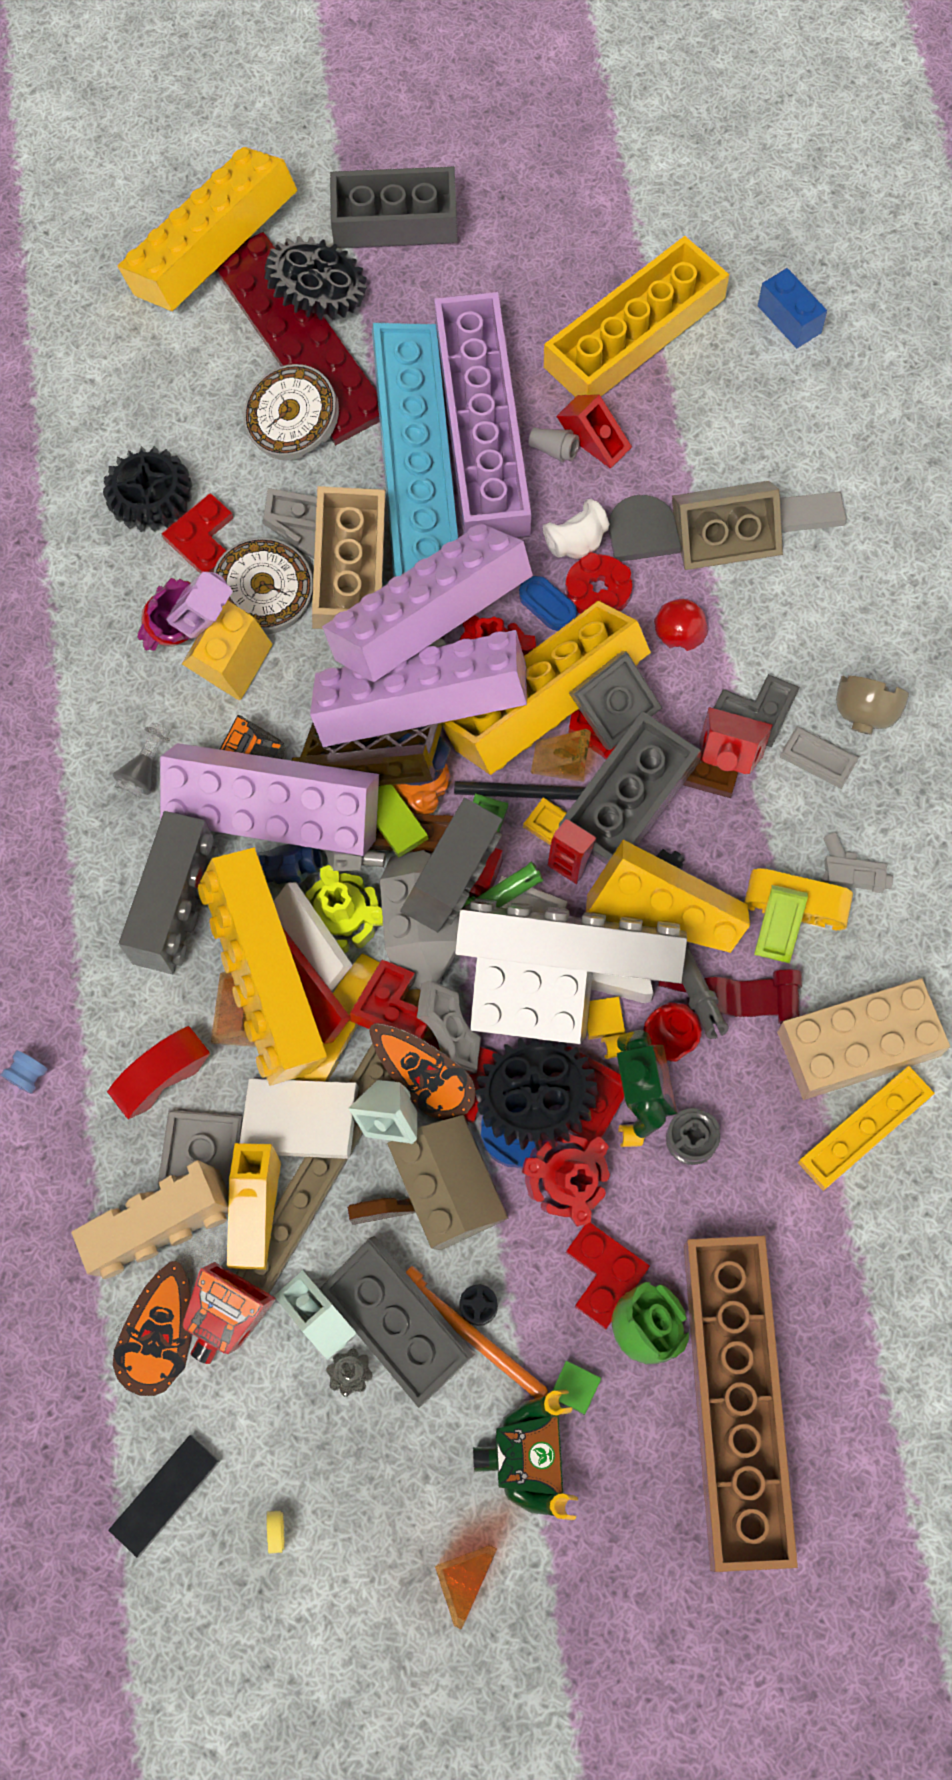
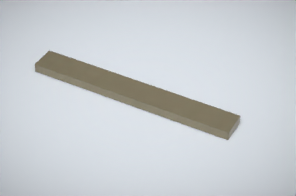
(308, 1190)

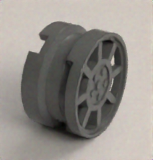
(693, 1136)

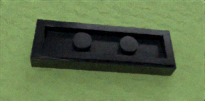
(164, 1496)

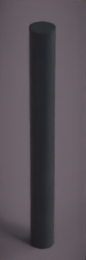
(517, 790)

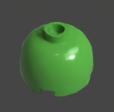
(650, 1324)

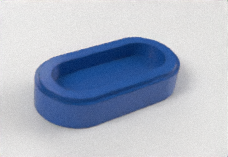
(547, 602)

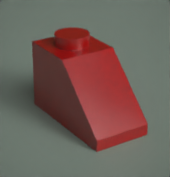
(596, 428)

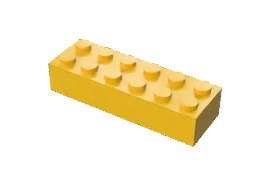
(207, 228)
(636, 320)
(551, 674)
(261, 967)

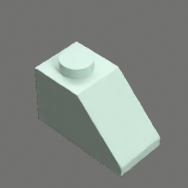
(386, 1112)
(315, 1315)

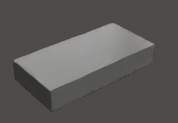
(812, 512)
(819, 757)

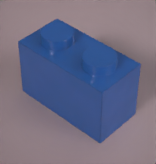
(792, 308)

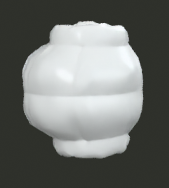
(578, 534)

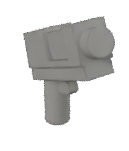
(350, 862)
(847, 872)

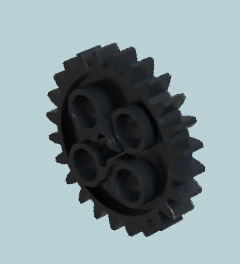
(315, 278)
(536, 1121)

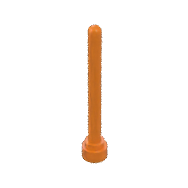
(480, 1341)

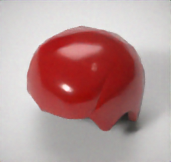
(681, 624)
(675, 1028)

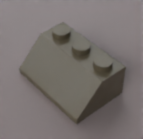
(728, 524)
(448, 1182)

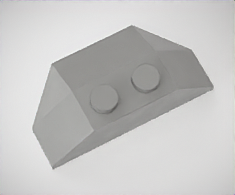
(405, 939)

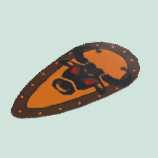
(432, 1078)
(153, 1339)

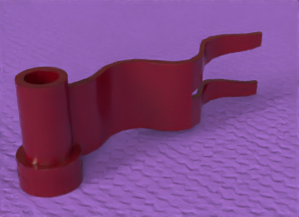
(755, 998)

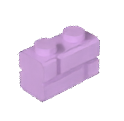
(199, 604)

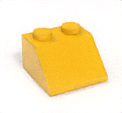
(229, 651)

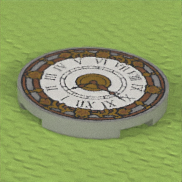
(291, 411)
(267, 581)

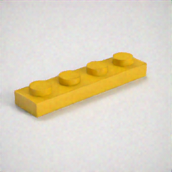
(865, 1128)

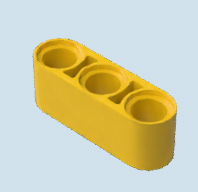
(825, 902)

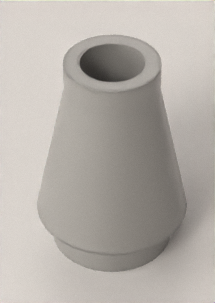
(556, 443)

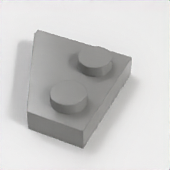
(292, 518)

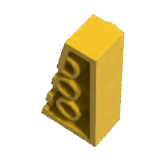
(656, 891)

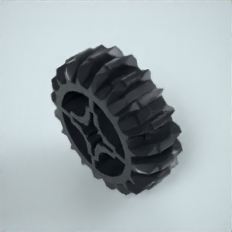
(165, 495)

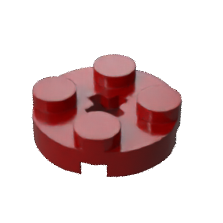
(603, 568)

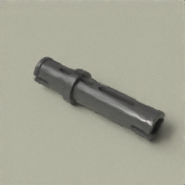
(702, 1000)

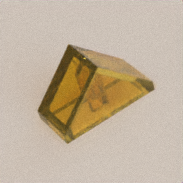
(562, 756)

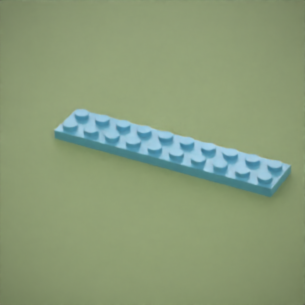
(413, 442)

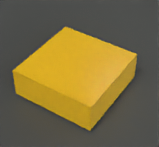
(544, 820)
(605, 1018)

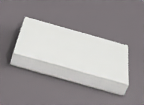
(311, 935)
(300, 1117)

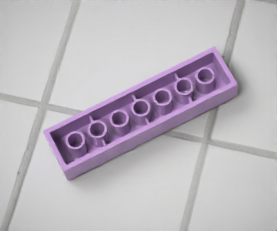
(482, 414)

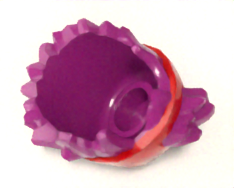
(154, 625)

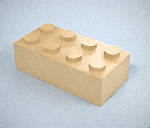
(346, 549)
(863, 1039)

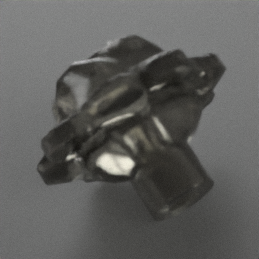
(349, 1372)

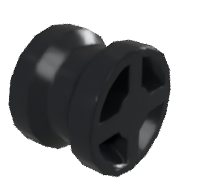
(473, 1297)

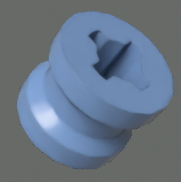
(24, 1072)

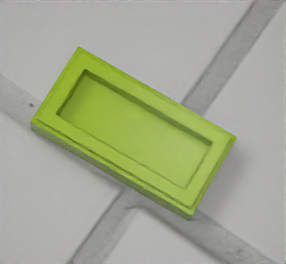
(397, 822)
(781, 924)

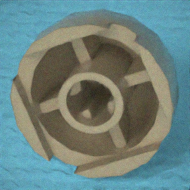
(869, 703)

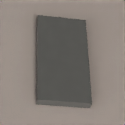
(396, 1321)

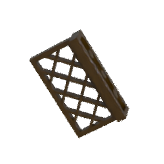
(395, 765)

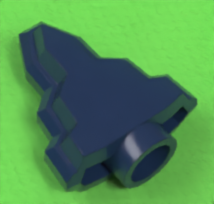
(289, 863)

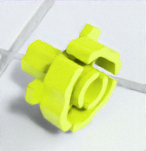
(352, 913)

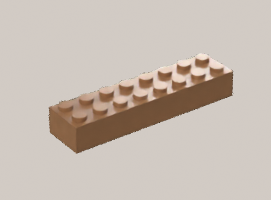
(739, 1405)

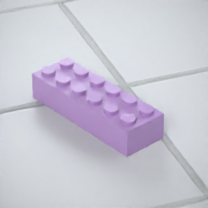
(427, 601)
(423, 691)
(271, 798)

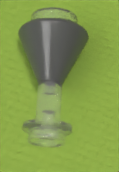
(136, 775)

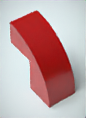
(156, 1069)

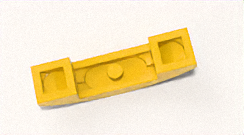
(347, 994)

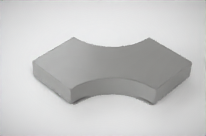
(441, 1012)

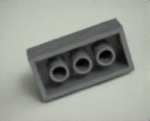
(393, 207)
(633, 786)
(168, 893)

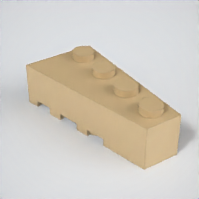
(153, 1221)

